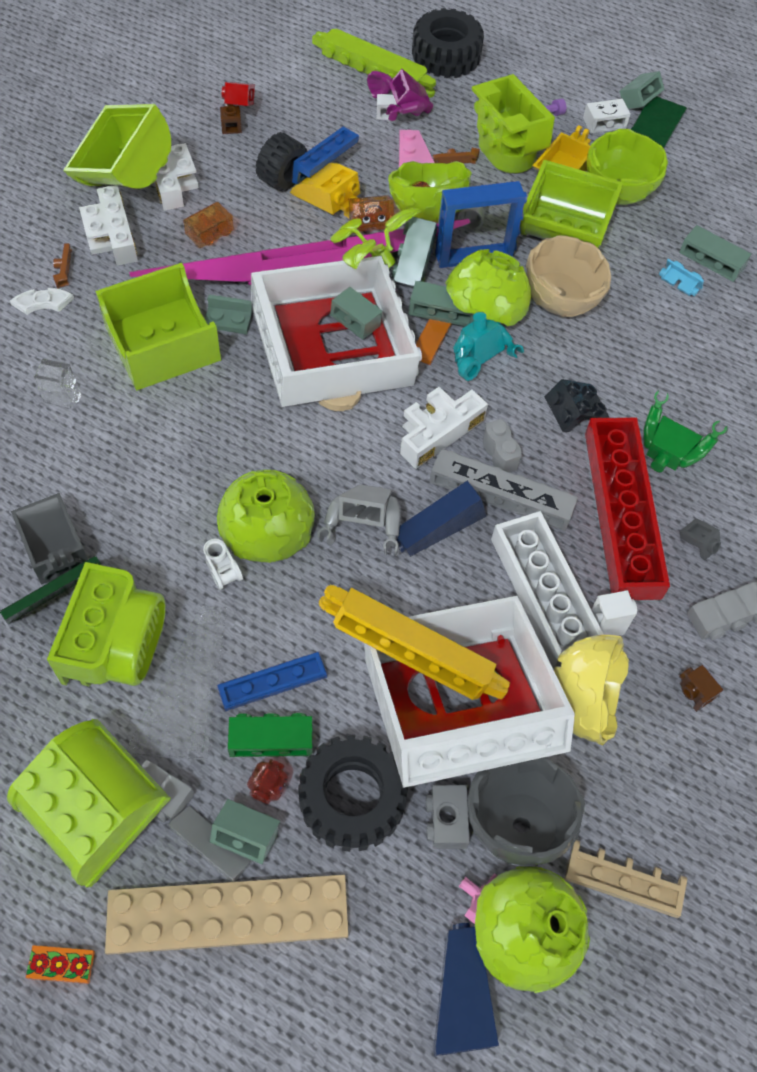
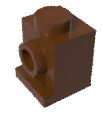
(230, 114)
(699, 686)

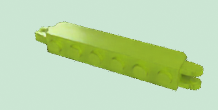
(369, 57)

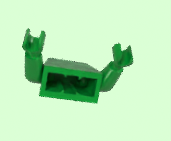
(672, 443)

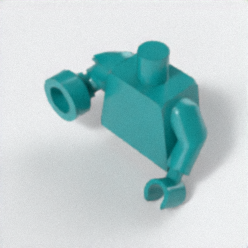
(481, 342)

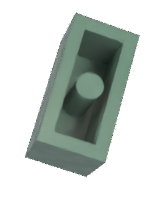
(642, 89)
(356, 312)
(244, 831)

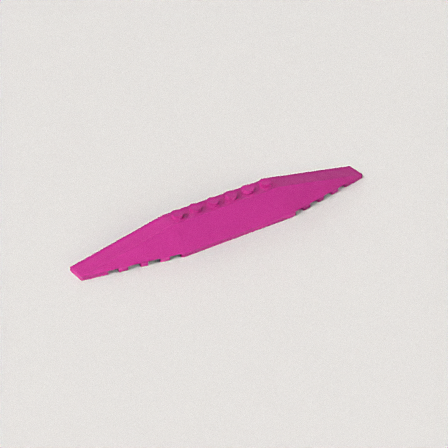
(241, 266)

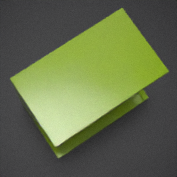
(158, 326)

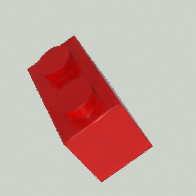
(238, 93)

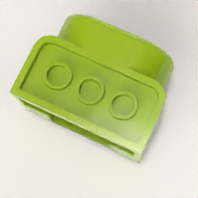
(511, 124)
(107, 629)

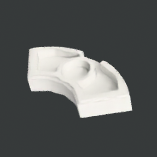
(43, 299)

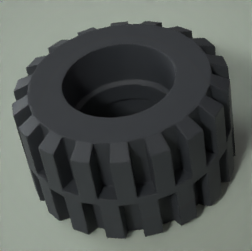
(277, 161)

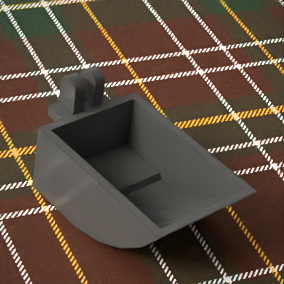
(49, 537)

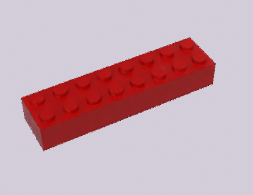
(626, 509)

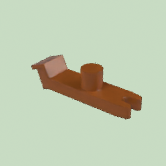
(452, 156)
(63, 263)

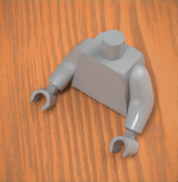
(364, 506)

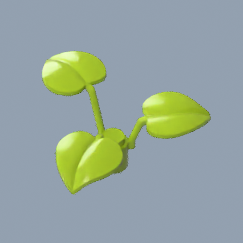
(359, 251)

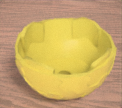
(592, 683)

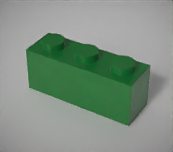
(270, 735)

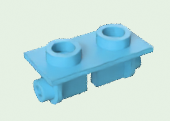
(689, 280)

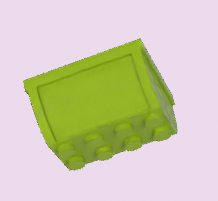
(122, 148)
(569, 204)
(87, 799)

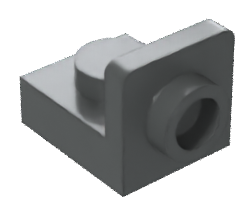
(702, 536)

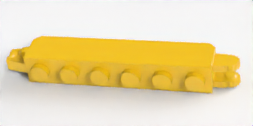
(412, 643)

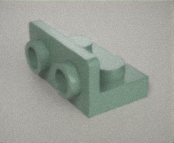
(229, 313)

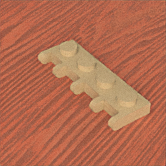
(625, 882)

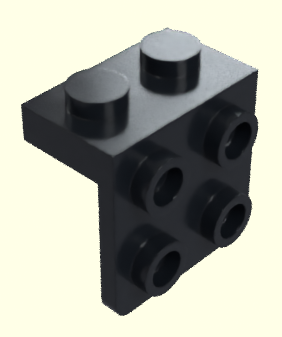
(573, 402)

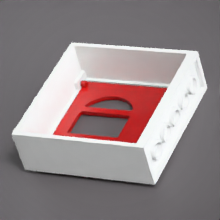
(301, 301)
(480, 737)

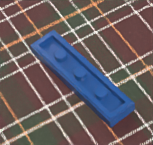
(271, 681)

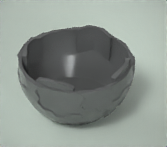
(527, 793)

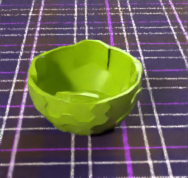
(631, 160)
(428, 199)
(490, 285)
(270, 528)
(517, 932)

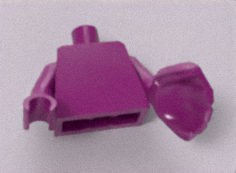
(406, 90)

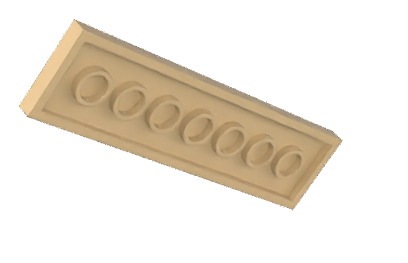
(226, 914)

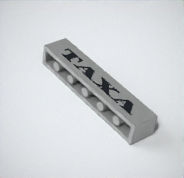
(504, 488)

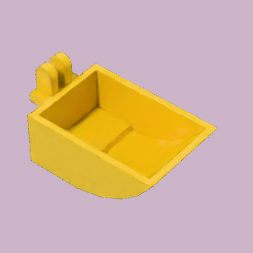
(568, 150)
(329, 188)

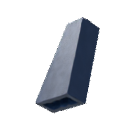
(441, 519)
(465, 1004)

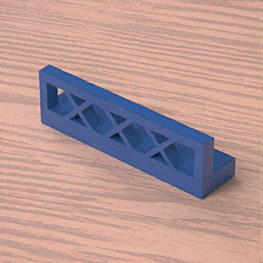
(323, 154)

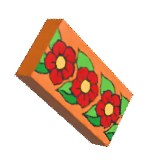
(60, 964)

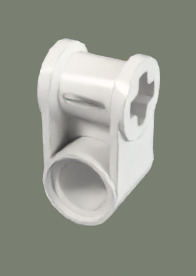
(223, 567)

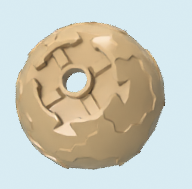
(567, 275)

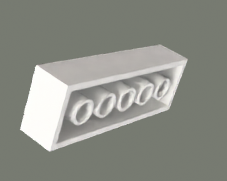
(544, 584)

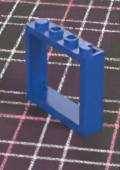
(478, 197)

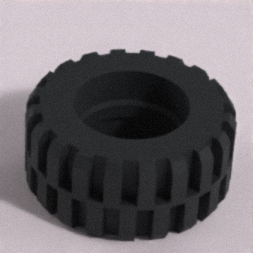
(447, 42)
(351, 830)

